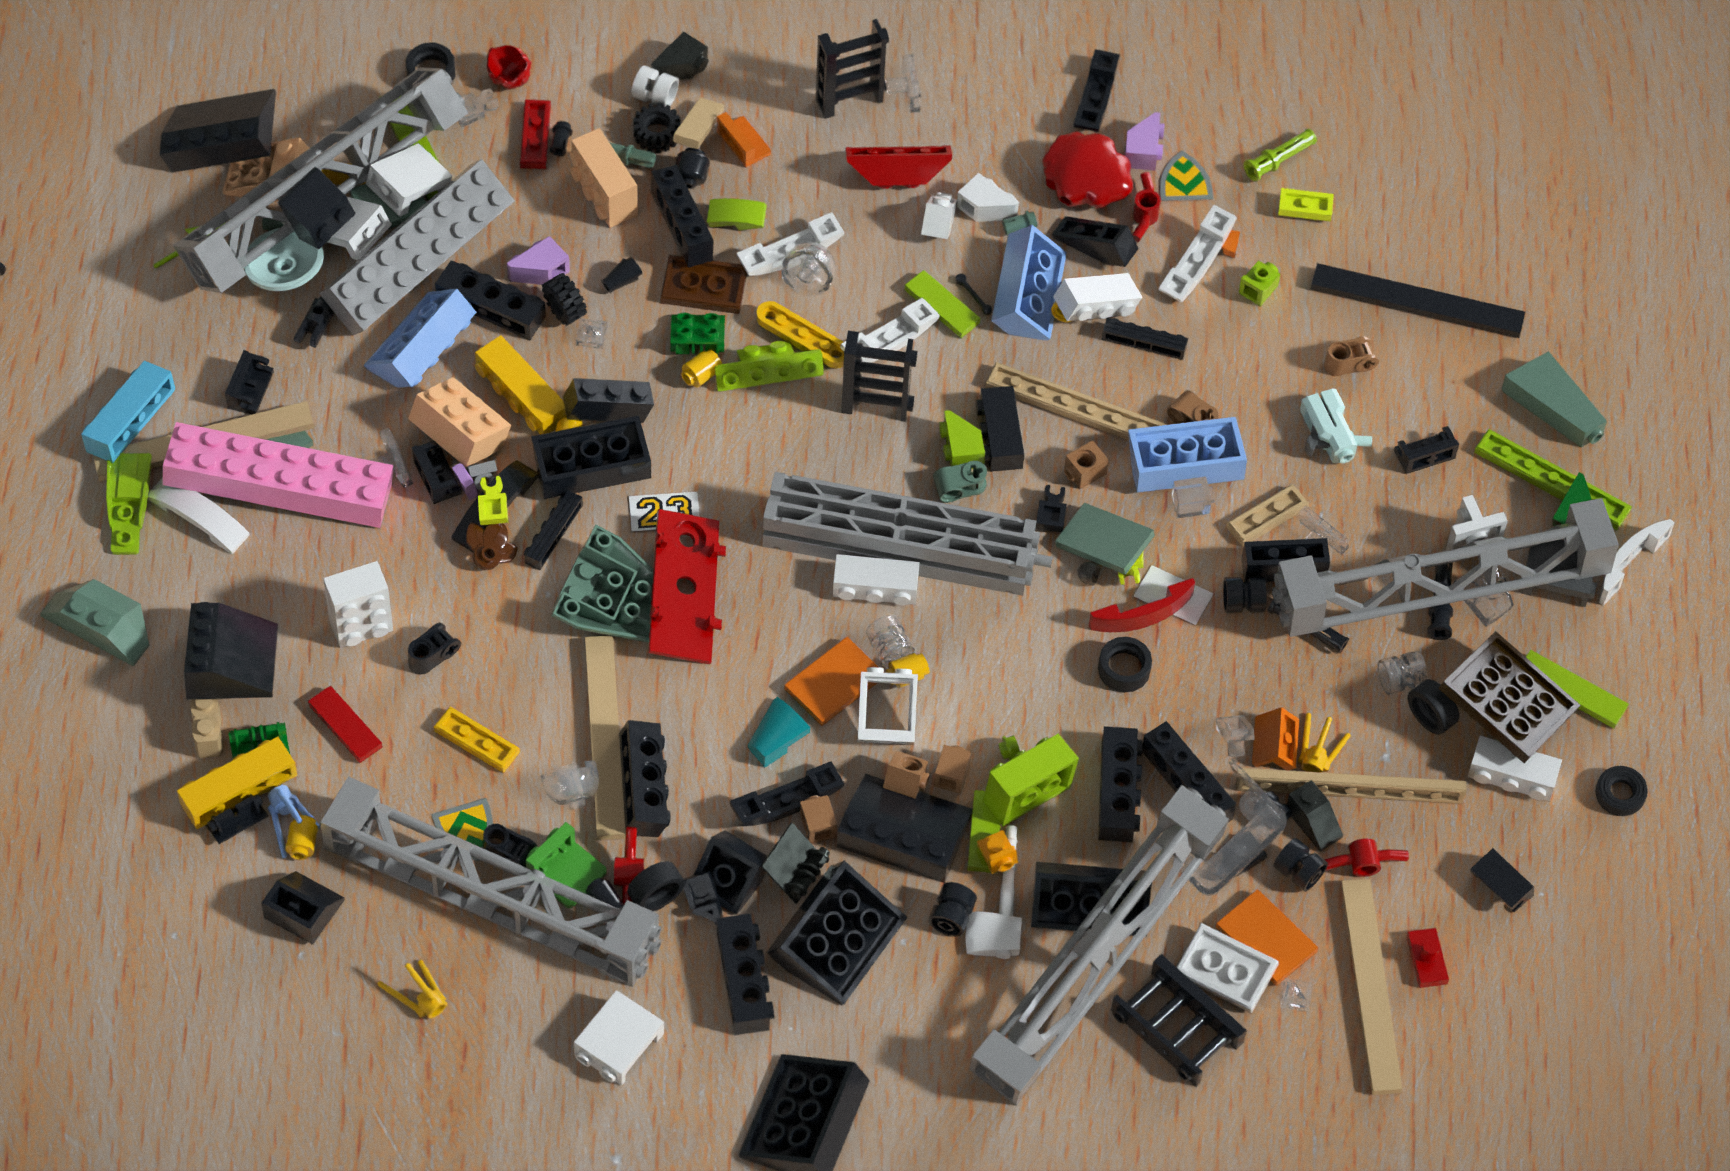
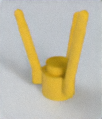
(1315, 758)
(430, 1000)

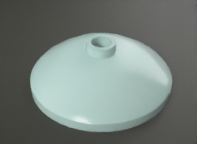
(285, 264)

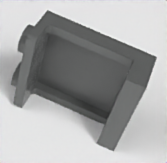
(1579, 588)

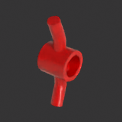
(1146, 207)
(1366, 858)
(628, 866)

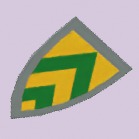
(1185, 180)
(466, 821)

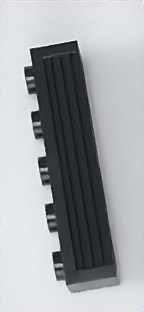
(1144, 338)
(553, 529)

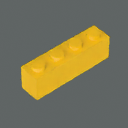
(520, 385)
(232, 783)

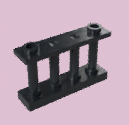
(829, 66)
(853, 378)
(1185, 994)

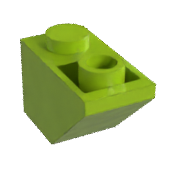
(962, 440)

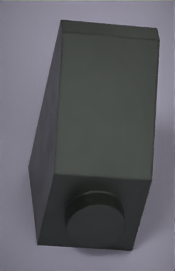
(682, 58)
(1314, 815)

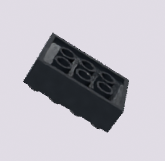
(219, 131)
(229, 653)
(903, 830)
(837, 933)
(805, 1114)

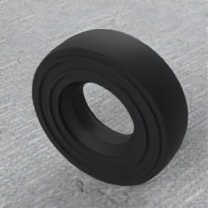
(1618, 806)

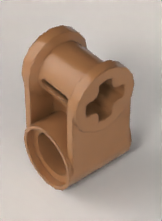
(1352, 356)
(1190, 408)

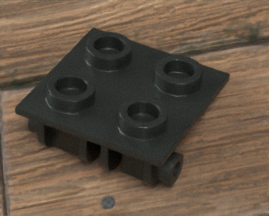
(795, 863)

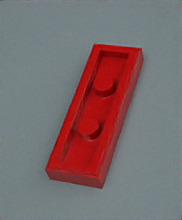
(535, 134)
(345, 724)

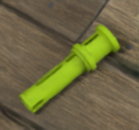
(1271, 159)

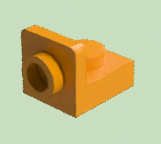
(998, 852)

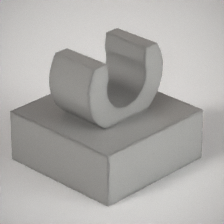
(482, 470)

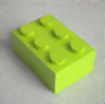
(1030, 779)

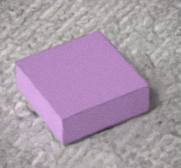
(465, 481)

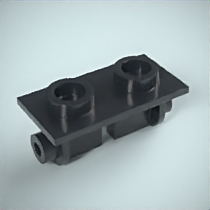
(233, 822)

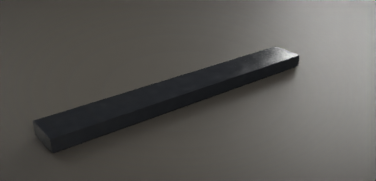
(1418, 300)

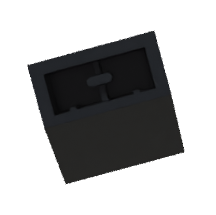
(301, 906)

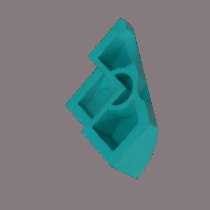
(777, 732)

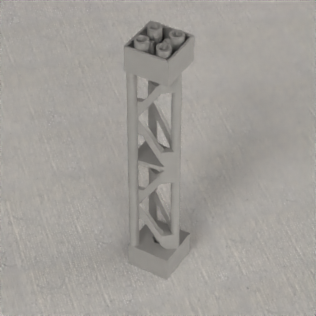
(1186, 828)

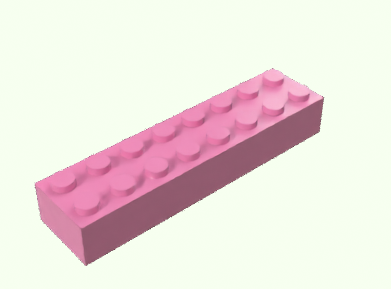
(277, 474)

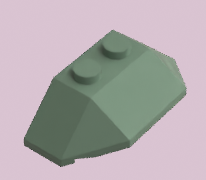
(101, 618)

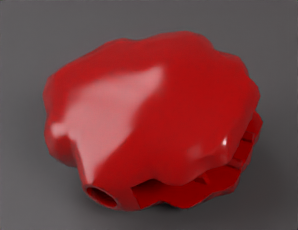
(1087, 170)

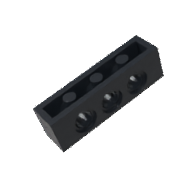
(682, 216)
(499, 310)
(645, 738)
(1182, 767)
(1112, 823)
(745, 1016)

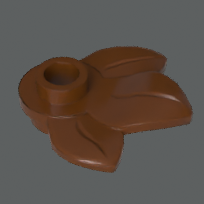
(491, 541)

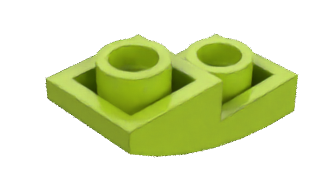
(738, 212)

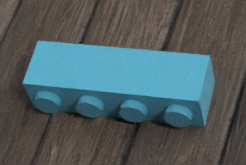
(128, 411)

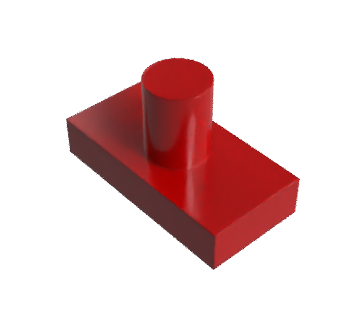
(1427, 957)

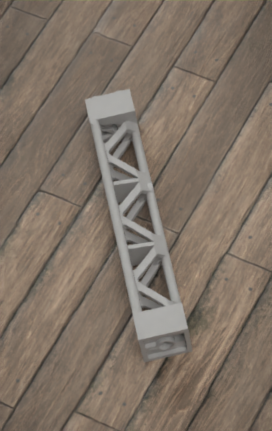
(220, 265)
(1305, 592)
(629, 932)

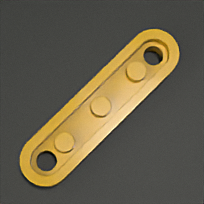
(800, 332)

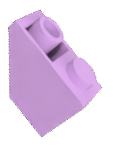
(1143, 145)
(538, 263)

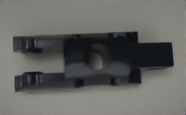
(315, 322)

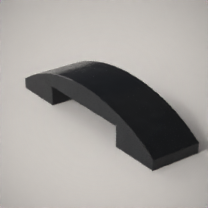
(1097, 91)
(515, 479)
(786, 799)

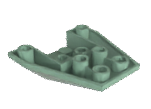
(607, 589)

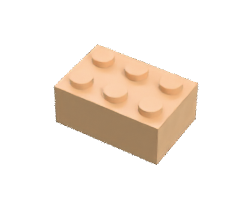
(604, 178)
(459, 422)

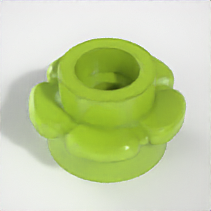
(1008, 747)

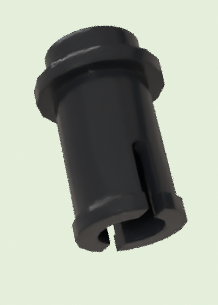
(562, 131)

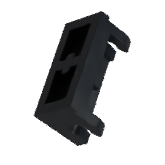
(248, 383)
(1427, 451)
(435, 472)
(1503, 880)

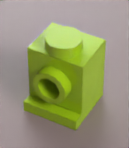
(1259, 282)

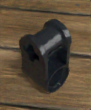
(435, 646)
(513, 846)

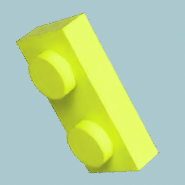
(1305, 204)

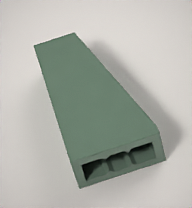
(1556, 399)

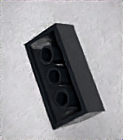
(591, 457)
(1069, 892)

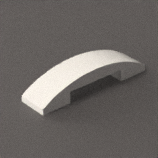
(1199, 255)
(769, 259)
(894, 335)
(201, 513)
(1650, 538)

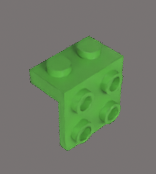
(565, 862)

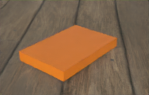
(831, 681)
(1269, 931)

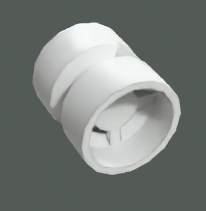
(662, 86)

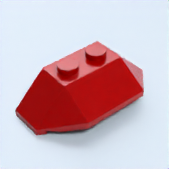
(899, 165)

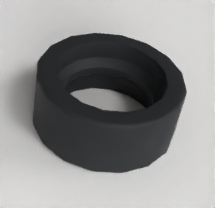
(431, 51)
(1129, 646)
(1432, 707)
(656, 886)

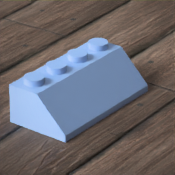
(1027, 284)
(421, 338)
(1186, 452)

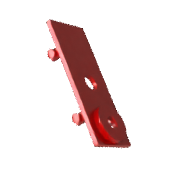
(679, 621)

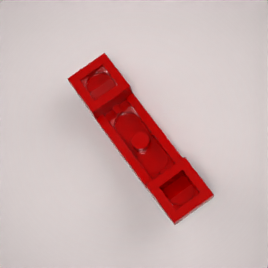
(1111, 620)

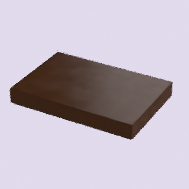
(704, 286)

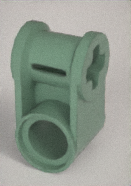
(959, 481)

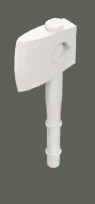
(993, 932)

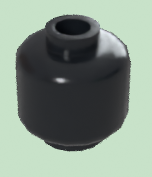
(693, 166)

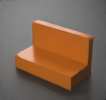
(742, 139)
(1276, 739)

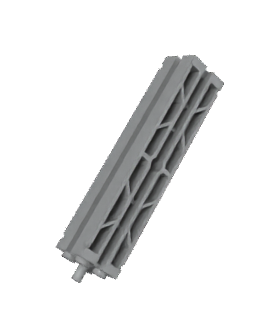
(946, 539)

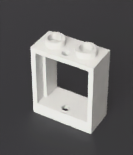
(877, 675)

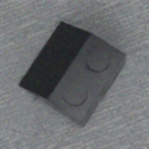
(316, 208)
(733, 868)

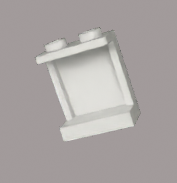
(406, 177)
(362, 229)
(617, 1037)

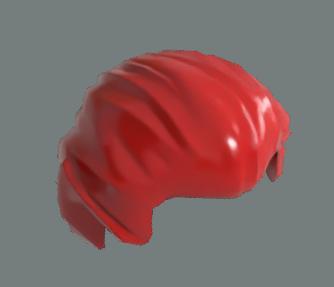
(508, 66)

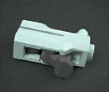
(1329, 427)

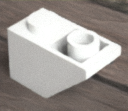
(986, 201)
(939, 215)

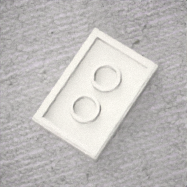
(1227, 967)

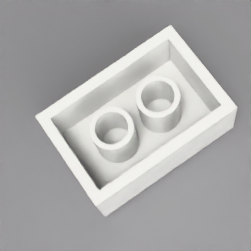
(358, 604)

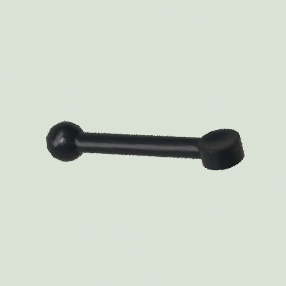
(961, 280)

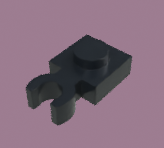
(1051, 511)

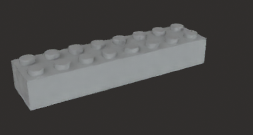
(417, 247)

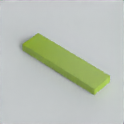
(1592, 698)

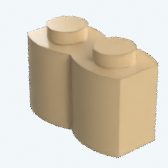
(206, 727)

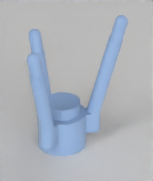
(284, 803)

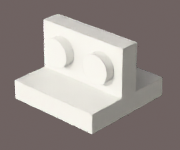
(1473, 527)

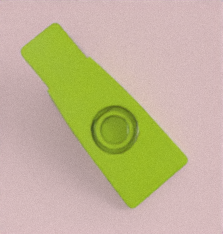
(127, 500)

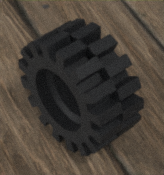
(651, 116)
(564, 299)

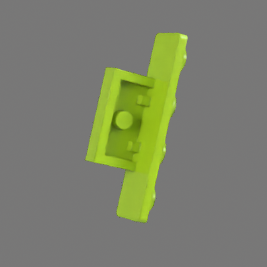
(768, 365)

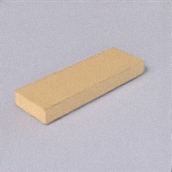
(698, 123)
(1267, 515)

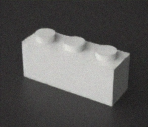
(1097, 297)
(876, 579)
(1499, 767)

